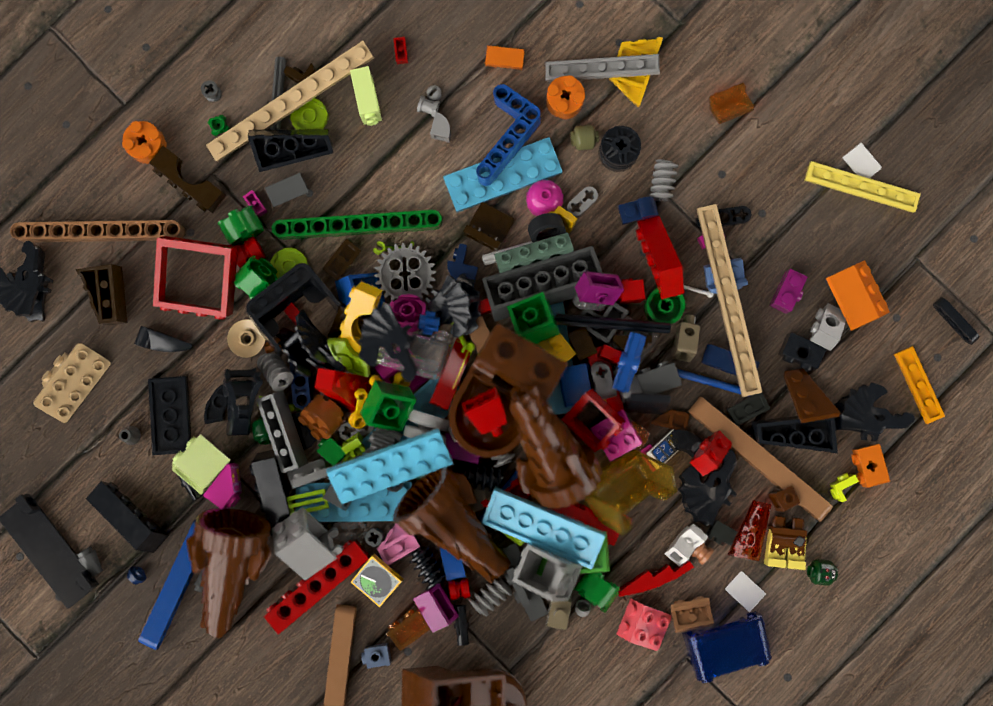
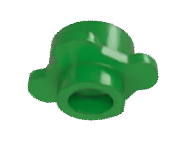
(212, 122)

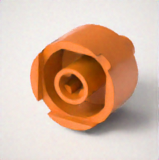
(570, 88)
(135, 136)

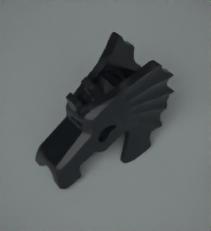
(26, 293)
(456, 303)
(382, 331)
(307, 345)
(859, 414)
(240, 415)
(703, 499)

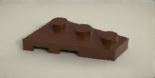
(808, 397)

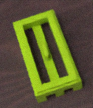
(291, 506)

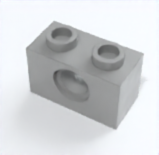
(828, 327)

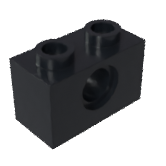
(813, 352)

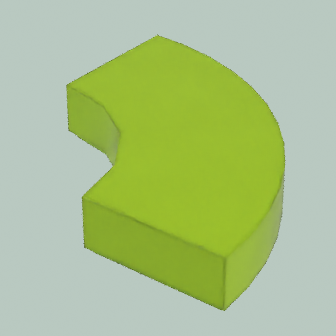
(348, 357)

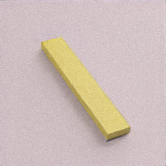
(862, 187)

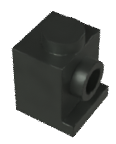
(722, 533)

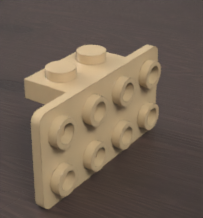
(70, 381)

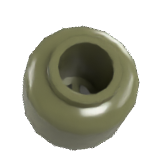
(584, 137)

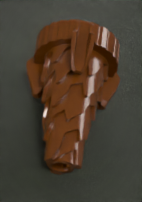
(557, 464)
(441, 512)
(230, 551)

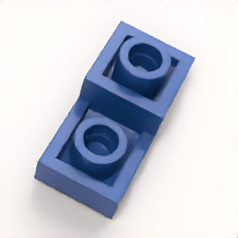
(453, 568)

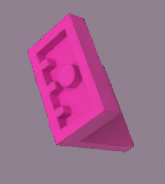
(623, 443)

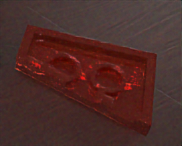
(751, 534)

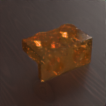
(730, 103)
(408, 629)

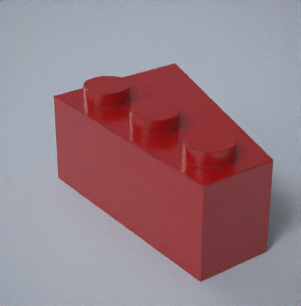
(341, 386)

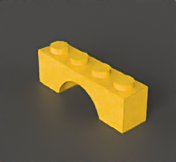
(363, 301)

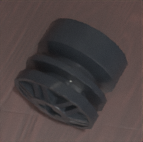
(609, 152)

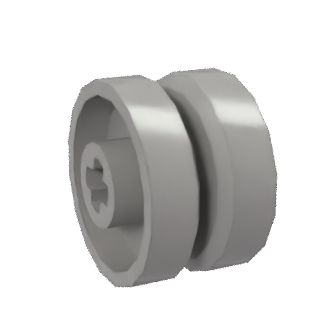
(426, 424)

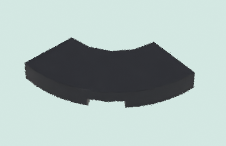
(216, 406)
(686, 441)

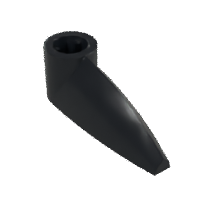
(159, 341)

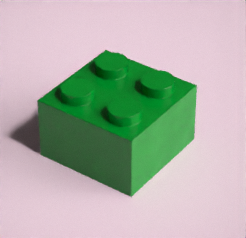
(534, 319)
(388, 406)

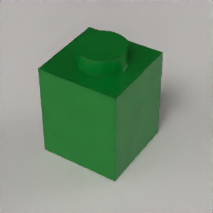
(331, 451)

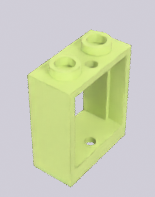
(366, 96)

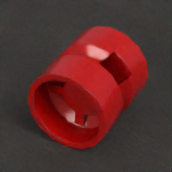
(249, 248)

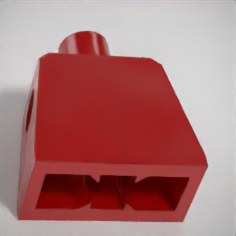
(486, 412)

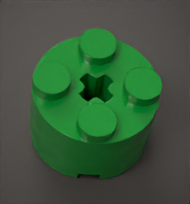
(241, 225)
(255, 276)
(674, 311)
(597, 590)

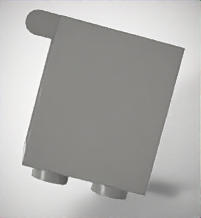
(304, 543)
(557, 578)

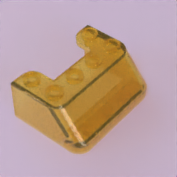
(626, 484)

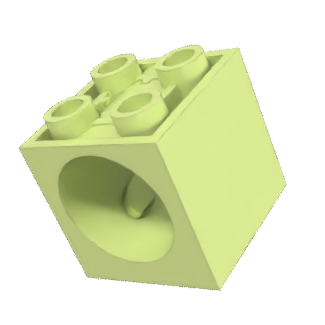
(199, 463)

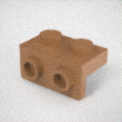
(691, 614)

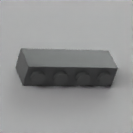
(282, 431)

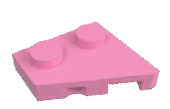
(397, 545)

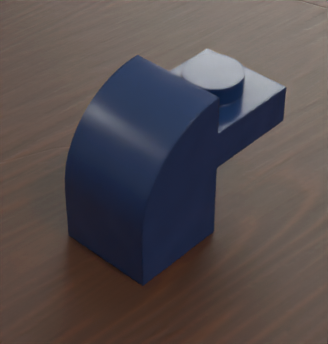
(638, 210)
(458, 267)

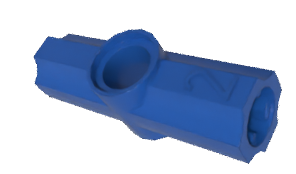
(629, 362)

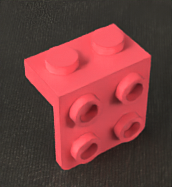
(643, 625)

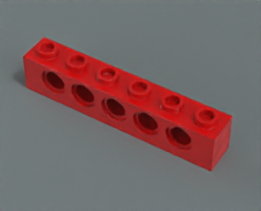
(280, 621)

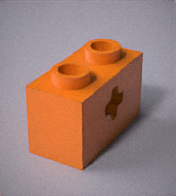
(877, 473)

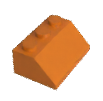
(858, 295)

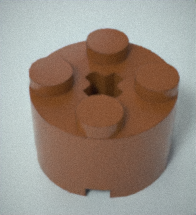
(322, 417)

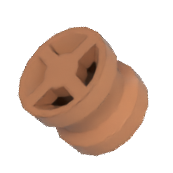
(702, 553)

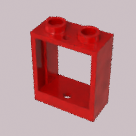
(582, 431)

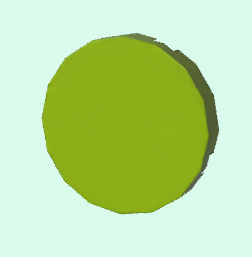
(310, 116)
(286, 260)

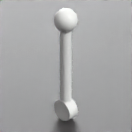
(708, 293)

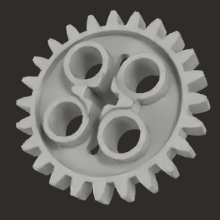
(423, 272)

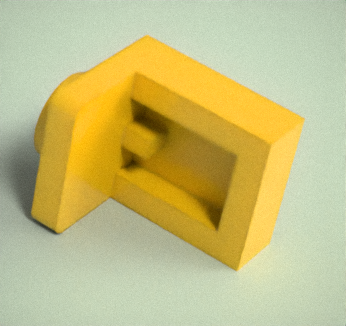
(568, 218)

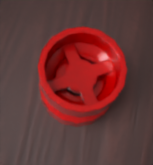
(459, 589)

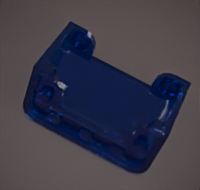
(728, 647)

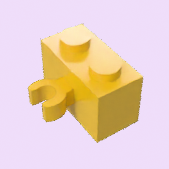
(558, 347)

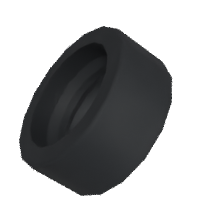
(545, 221)

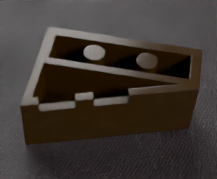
(106, 292)

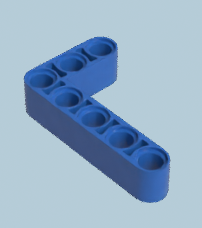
(511, 136)

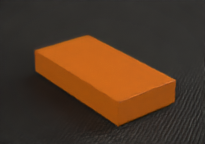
(504, 57)

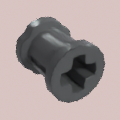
(211, 85)
(373, 543)

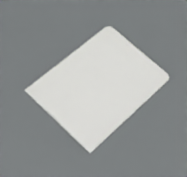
(862, 161)
(745, 591)

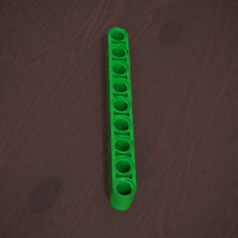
(349, 220)

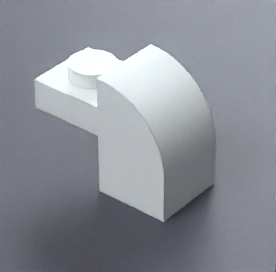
(685, 544)

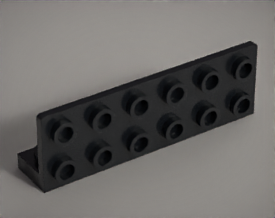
(48, 550)

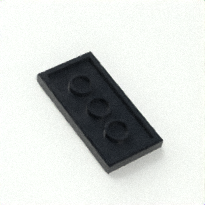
(169, 414)

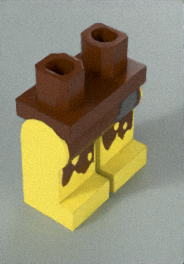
(786, 544)

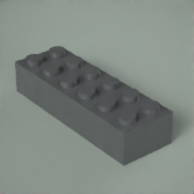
(552, 276)

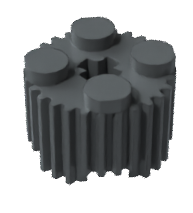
(383, 438)

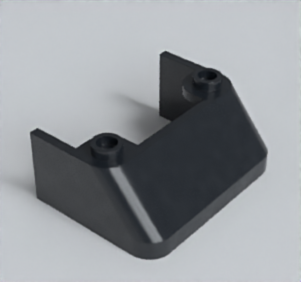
(276, 298)

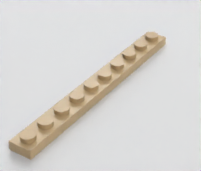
(291, 100)
(729, 300)

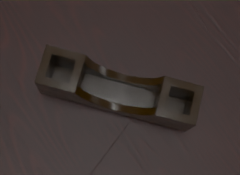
(170, 165)

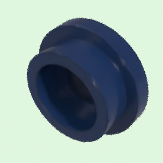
(136, 575)

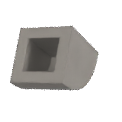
(440, 128)

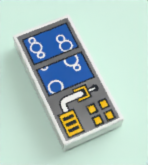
(663, 449)

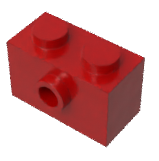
(632, 292)
(711, 453)

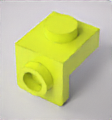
(844, 481)

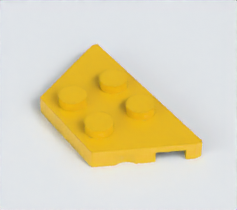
(635, 86)

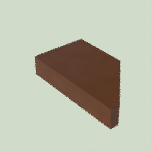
(672, 419)

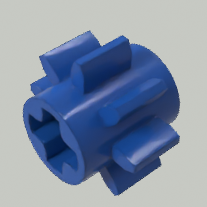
(428, 323)

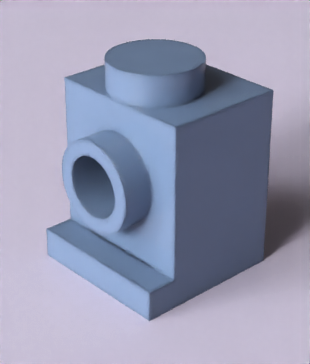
(381, 650)

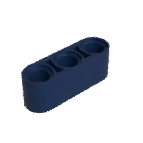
(720, 359)
(298, 391)

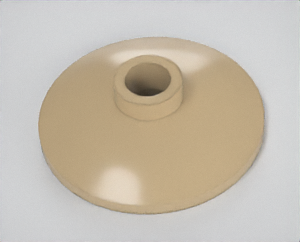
(237, 336)

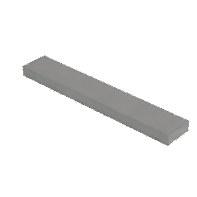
(604, 67)

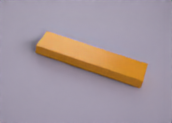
(919, 385)

